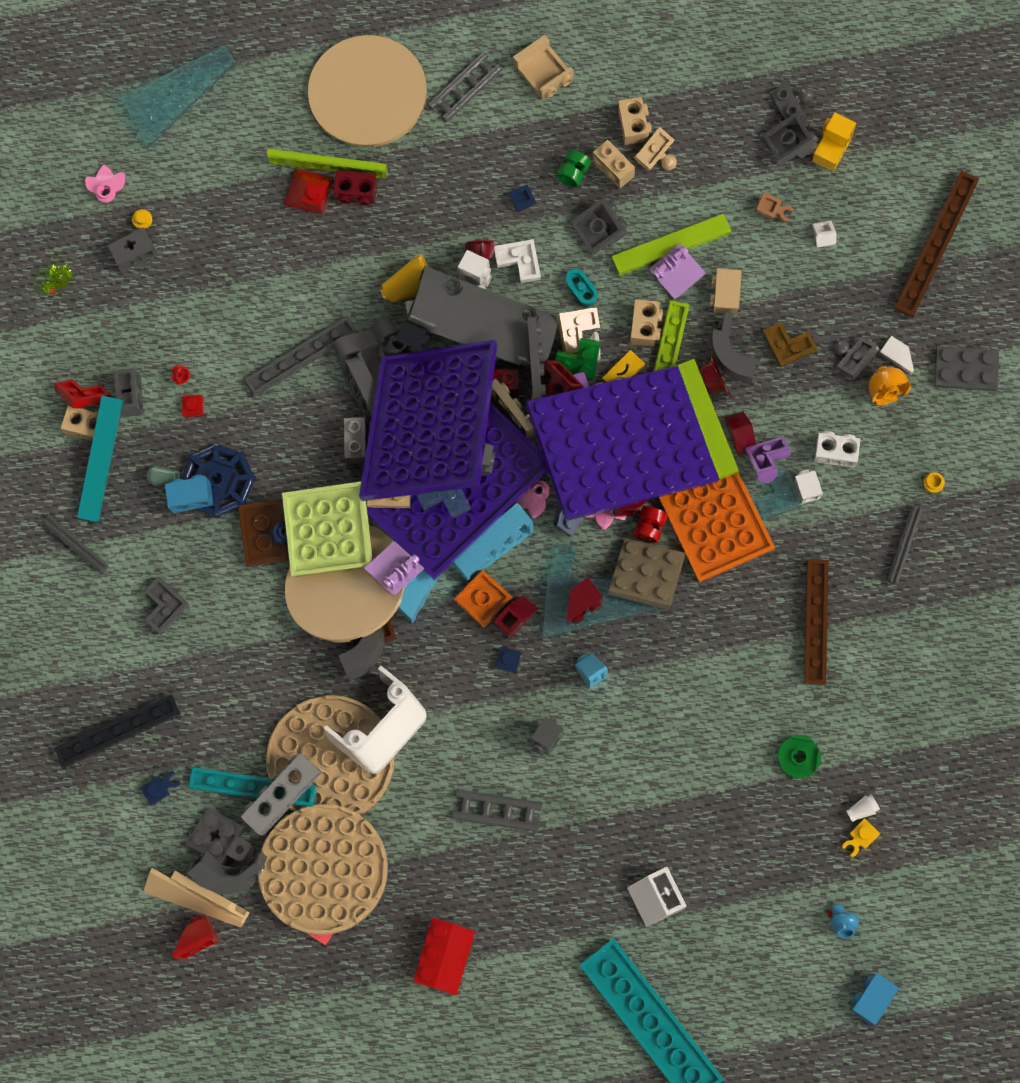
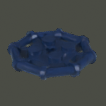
(227, 474)

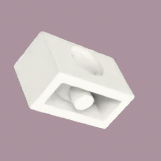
(474, 269)

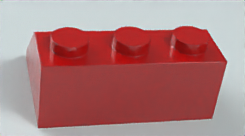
(444, 956)

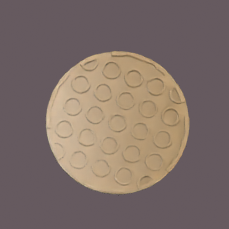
(367, 91)
(342, 602)
(342, 779)
(323, 869)

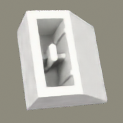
(656, 897)

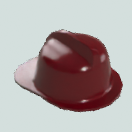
(483, 248)
(712, 377)

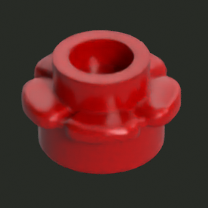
(183, 377)

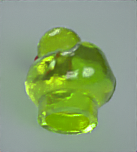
(60, 278)

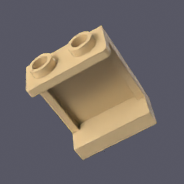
(542, 68)

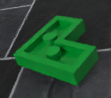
(584, 361)

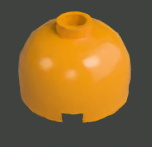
(887, 385)

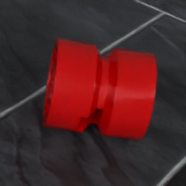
(650, 523)

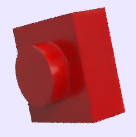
(192, 406)

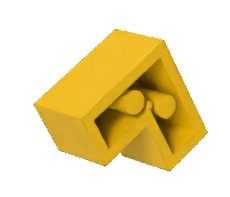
(836, 137)

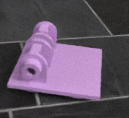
(677, 271)
(394, 568)

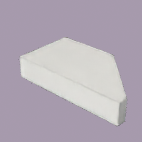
(898, 354)

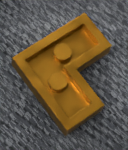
(786, 349)

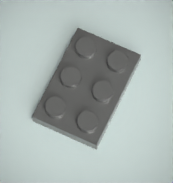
(966, 368)

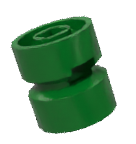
(573, 168)

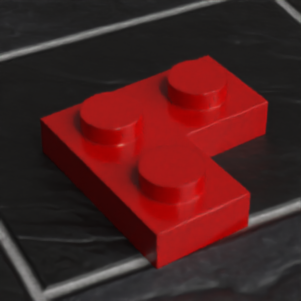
(79, 397)

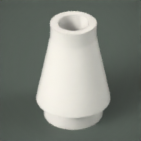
(863, 808)

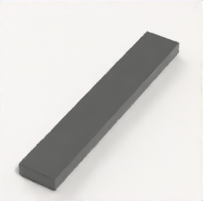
(298, 357)

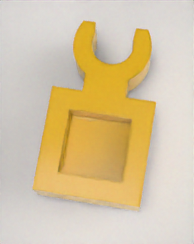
(862, 836)

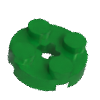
(809, 750)

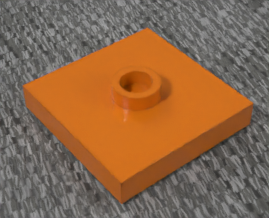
(483, 598)

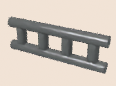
(463, 98)
(508, 803)

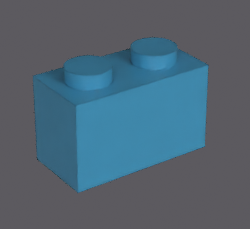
(189, 493)
(874, 998)

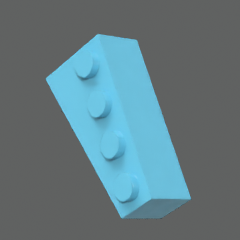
(416, 595)

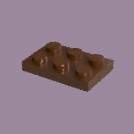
(256, 524)

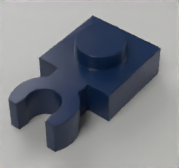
(157, 789)

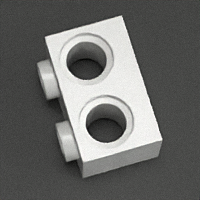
(837, 455)

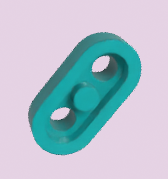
(582, 288)

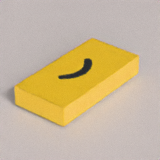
(626, 367)

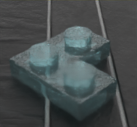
(784, 497)
(453, 499)

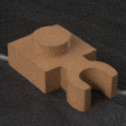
(770, 207)

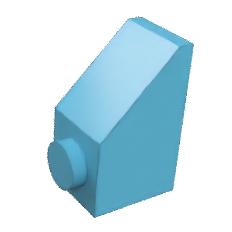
(591, 669)

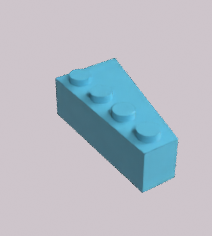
(495, 542)

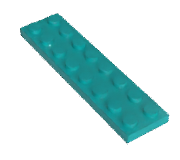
(648, 1017)

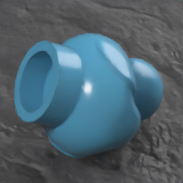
(843, 922)

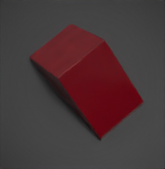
(740, 431)

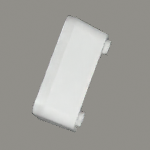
(390, 734)

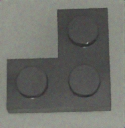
(169, 606)

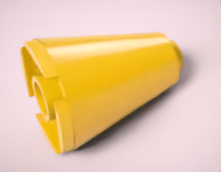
(405, 281)

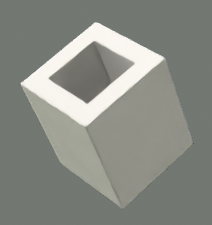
(808, 486)

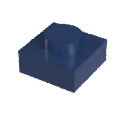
(522, 198)
(508, 660)

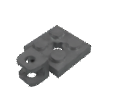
(230, 839)

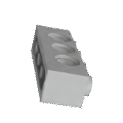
(308, 774)

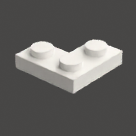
(519, 254)

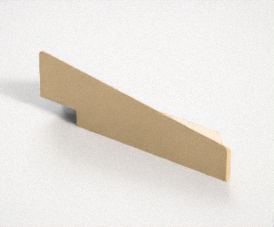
(193, 896)

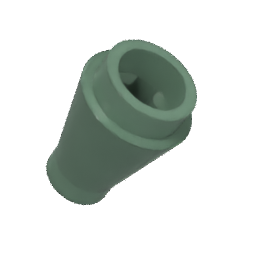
(160, 476)

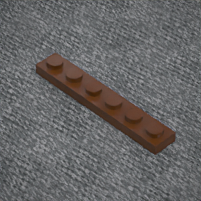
(816, 622)

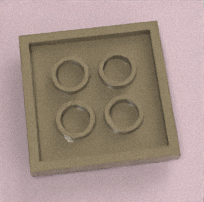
(512, 409)
(647, 573)

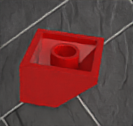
(309, 191)
(195, 938)

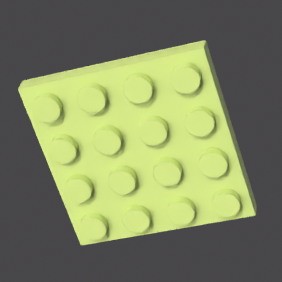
(327, 529)

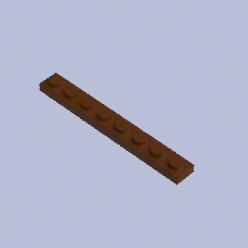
(936, 244)

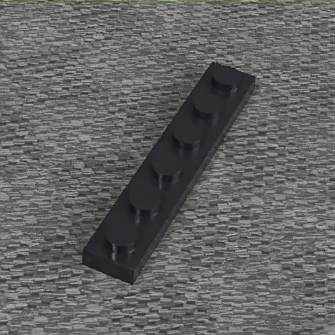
(117, 731)

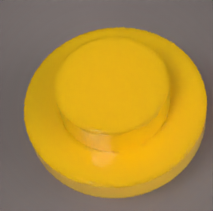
(141, 219)
(933, 482)

